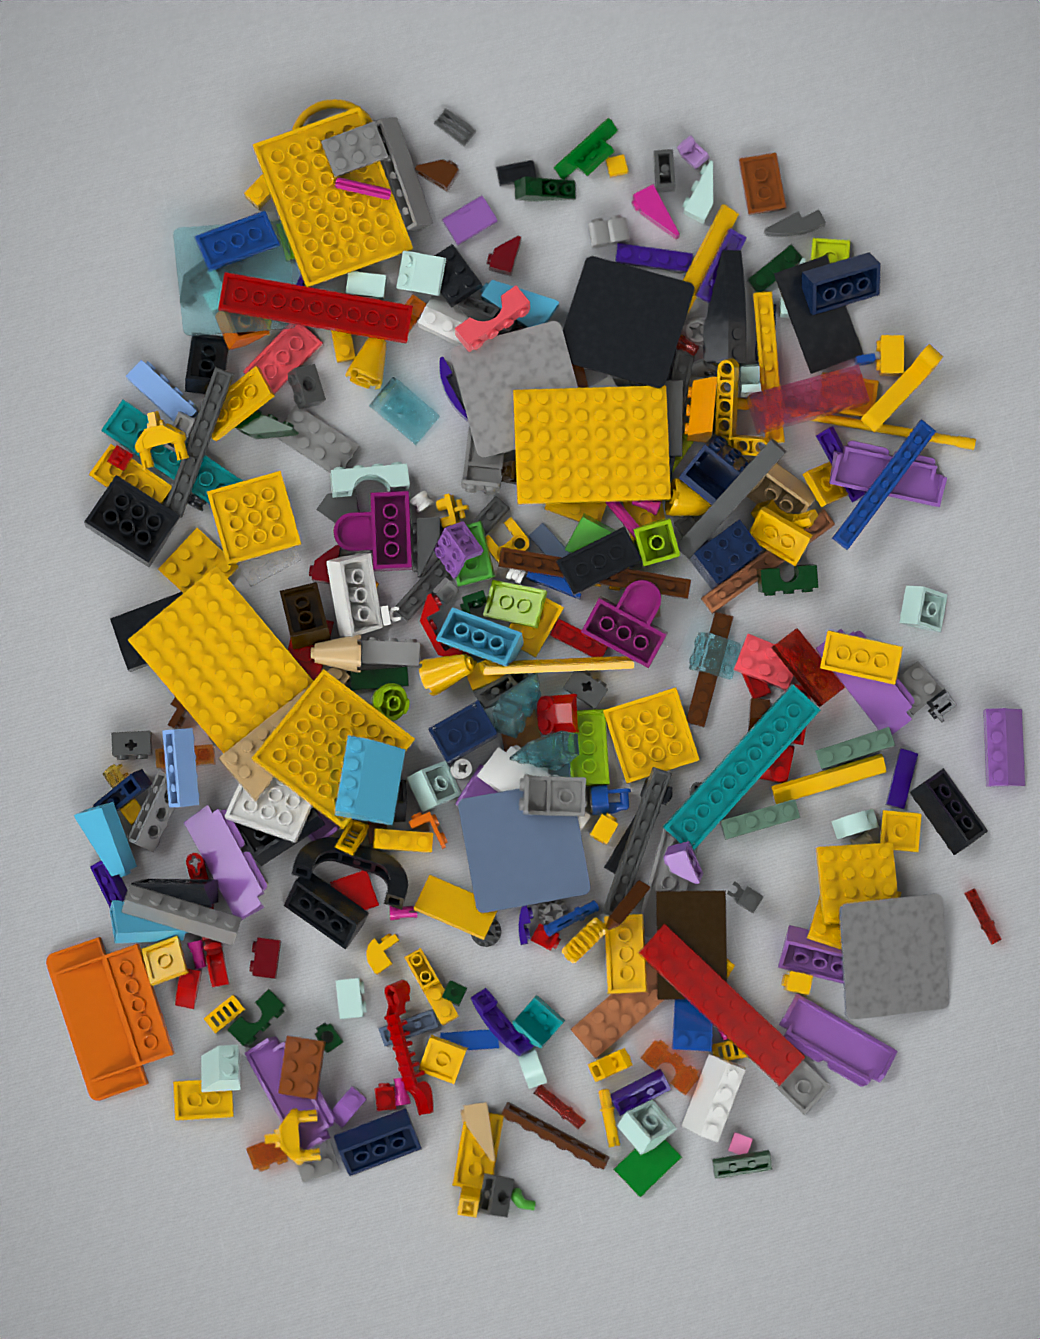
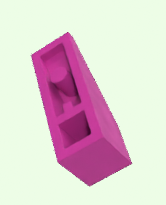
(653, 209)

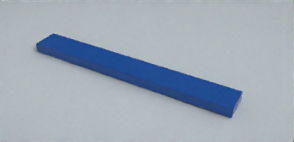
(884, 484)

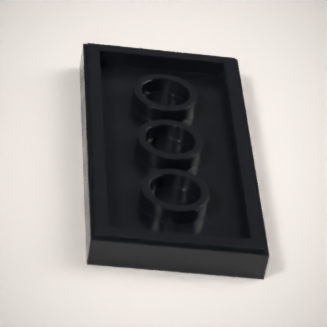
(598, 561)

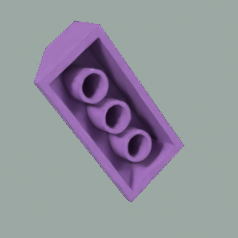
(1004, 747)
(810, 956)

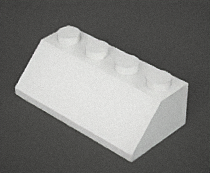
(442, 319)
(354, 594)
(713, 1097)

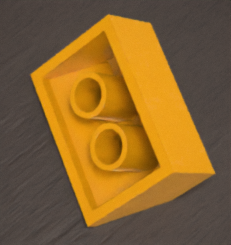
(701, 409)

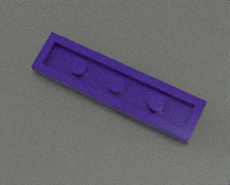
(732, 241)
(653, 258)
(831, 442)

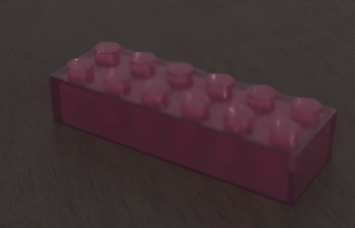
(807, 399)

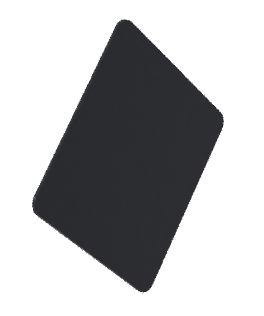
(626, 321)

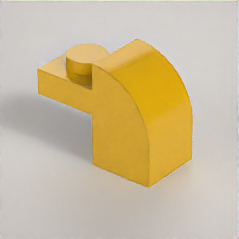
(375, 953)
(610, 1064)

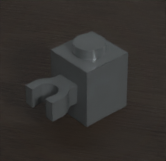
(748, 898)

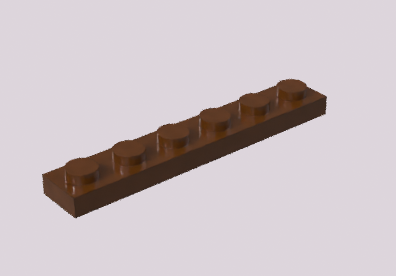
(706, 682)
(559, 1138)

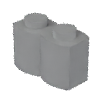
(608, 231)

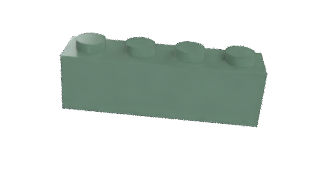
(855, 748)
(759, 819)

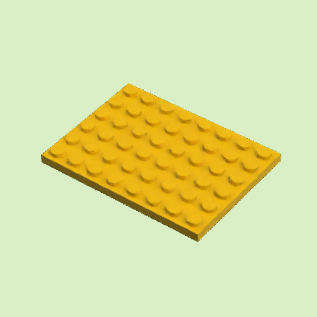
(325, 225)
(591, 445)
(220, 660)

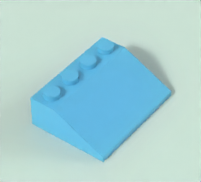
(369, 780)

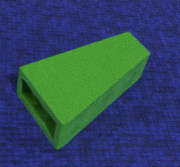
(588, 531)

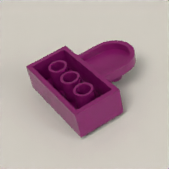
(382, 530)
(628, 624)

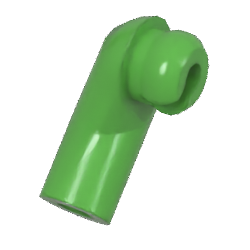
(520, 1201)

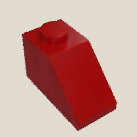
(188, 989)

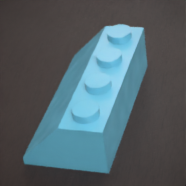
(481, 637)

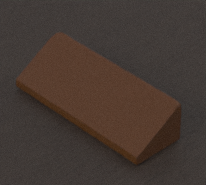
(627, 904)

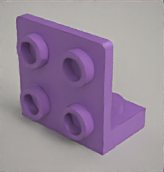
(456, 547)

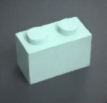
(366, 285)
(350, 998)

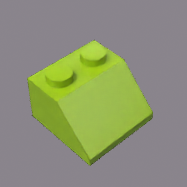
(656, 541)

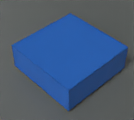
(865, 359)

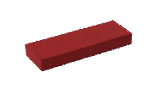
(576, 639)

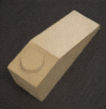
(479, 1124)

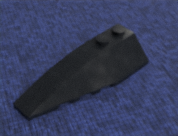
(726, 317)

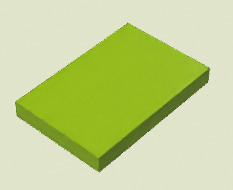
(515, 603)

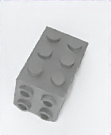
(481, 472)
(552, 795)

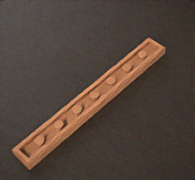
(748, 575)

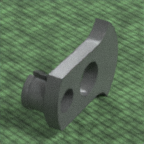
(701, 366)

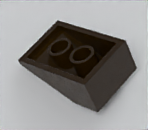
(305, 615)

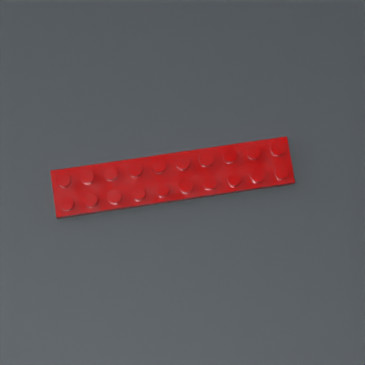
(315, 307)
(721, 1005)

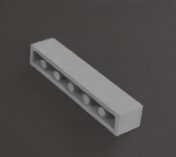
(402, 176)
(181, 915)

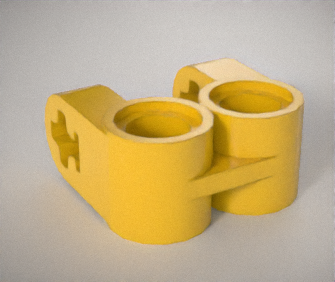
(517, 534)

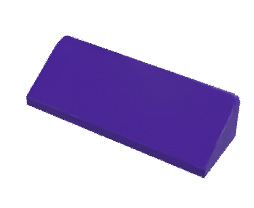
(901, 778)
(111, 886)
(640, 1091)

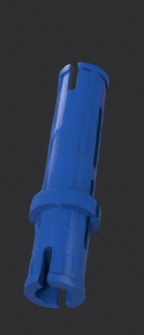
(577, 915)

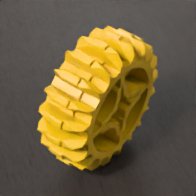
(584, 940)

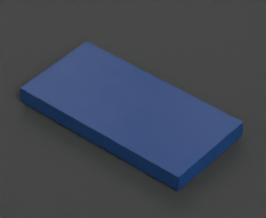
(237, 241)

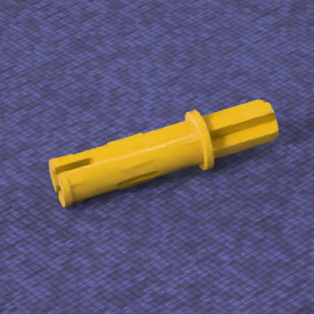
(609, 1118)

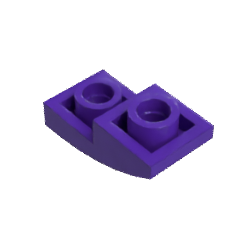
(524, 918)

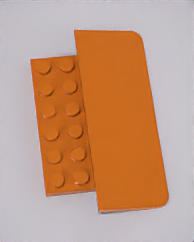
(109, 1015)

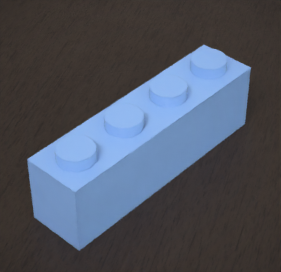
(158, 391)
(180, 767)

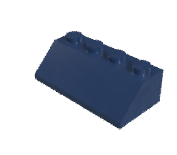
(841, 283)
(377, 1142)

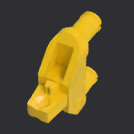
(158, 434)
(288, 1136)

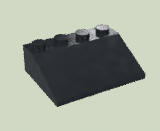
(132, 521)
(131, 622)
(266, 846)

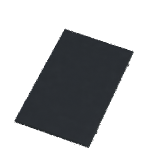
(823, 337)

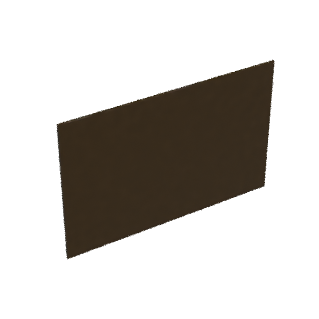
(700, 923)

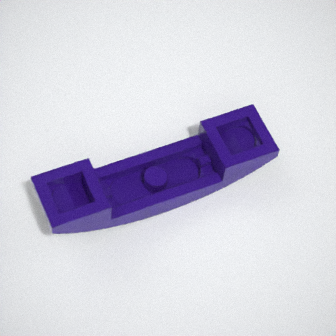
(446, 373)
(499, 1024)

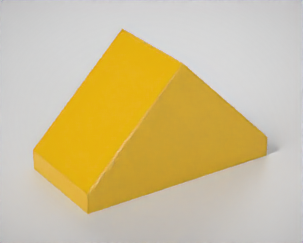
(469, 1201)

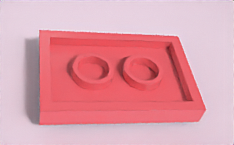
(762, 663)

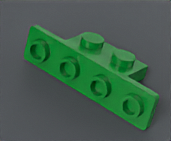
(589, 152)

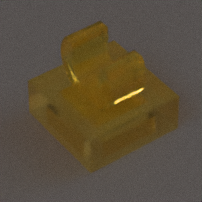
(113, 775)

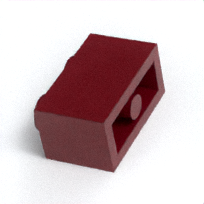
(266, 957)

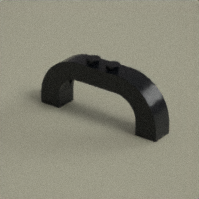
(364, 859)

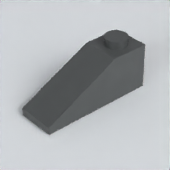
(490, 694)

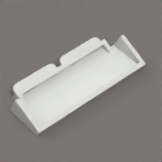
(505, 774)

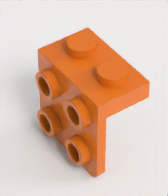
(419, 819)

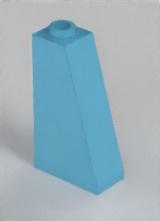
(540, 306)
(107, 837)
(135, 929)

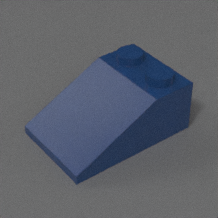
(690, 1028)

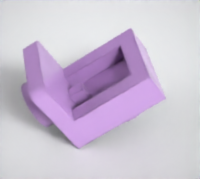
(692, 152)

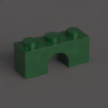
(804, 578)
(270, 1007)

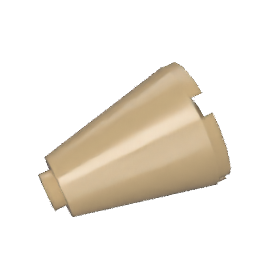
(339, 653)

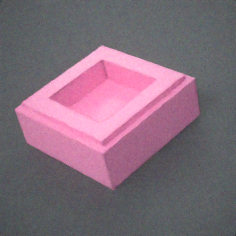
(740, 1144)

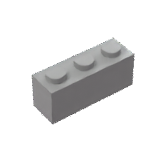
(391, 652)

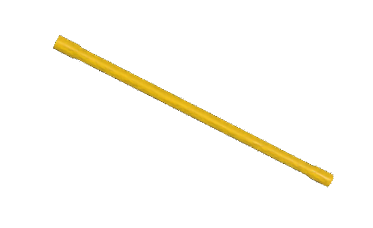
(958, 441)

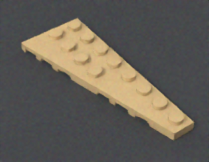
(239, 757)

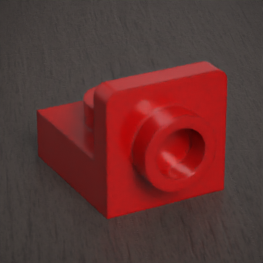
(542, 939)
(385, 1097)

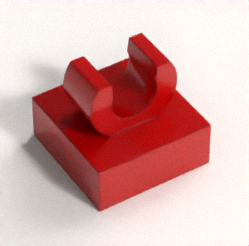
(120, 458)

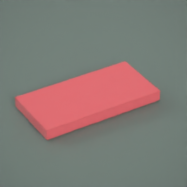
(284, 353)

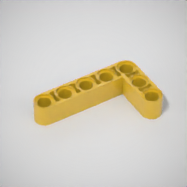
(902, 388)
(731, 415)

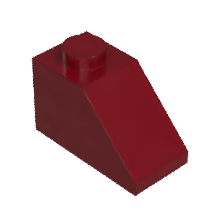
(504, 256)
(319, 570)

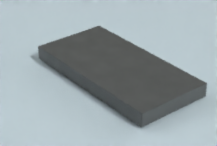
(674, 393)

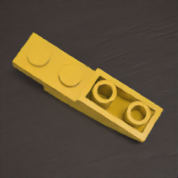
(431, 986)

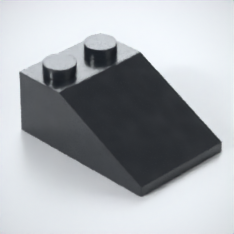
(204, 355)

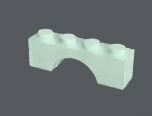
(392, 476)

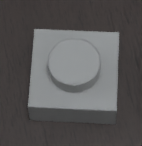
(445, 590)

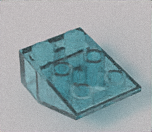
(516, 706)
(549, 751)

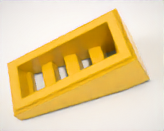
(357, 827)
(237, 1004)
(715, 1051)

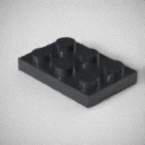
(458, 277)

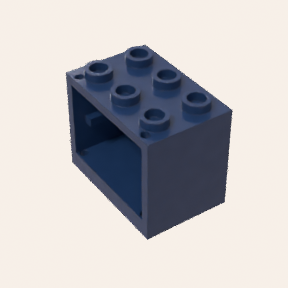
(714, 469)
(725, 554)
(463, 732)

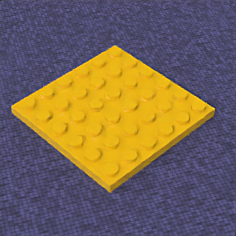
(312, 739)

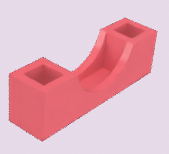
(474, 333)

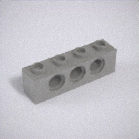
(147, 816)

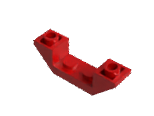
(432, 606)

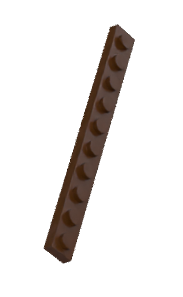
(547, 565)

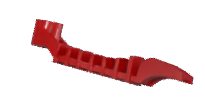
(215, 956)
(397, 996)

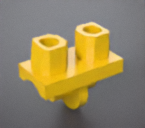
(448, 503)

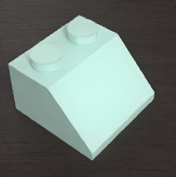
(421, 273)
(923, 608)
(434, 786)
(221, 1069)
(646, 1126)

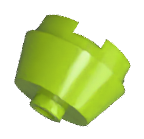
(391, 701)

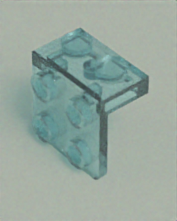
(714, 655)

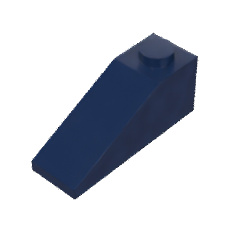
(126, 790)

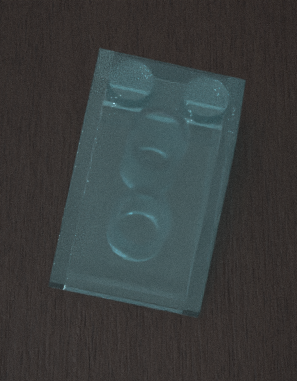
(404, 410)

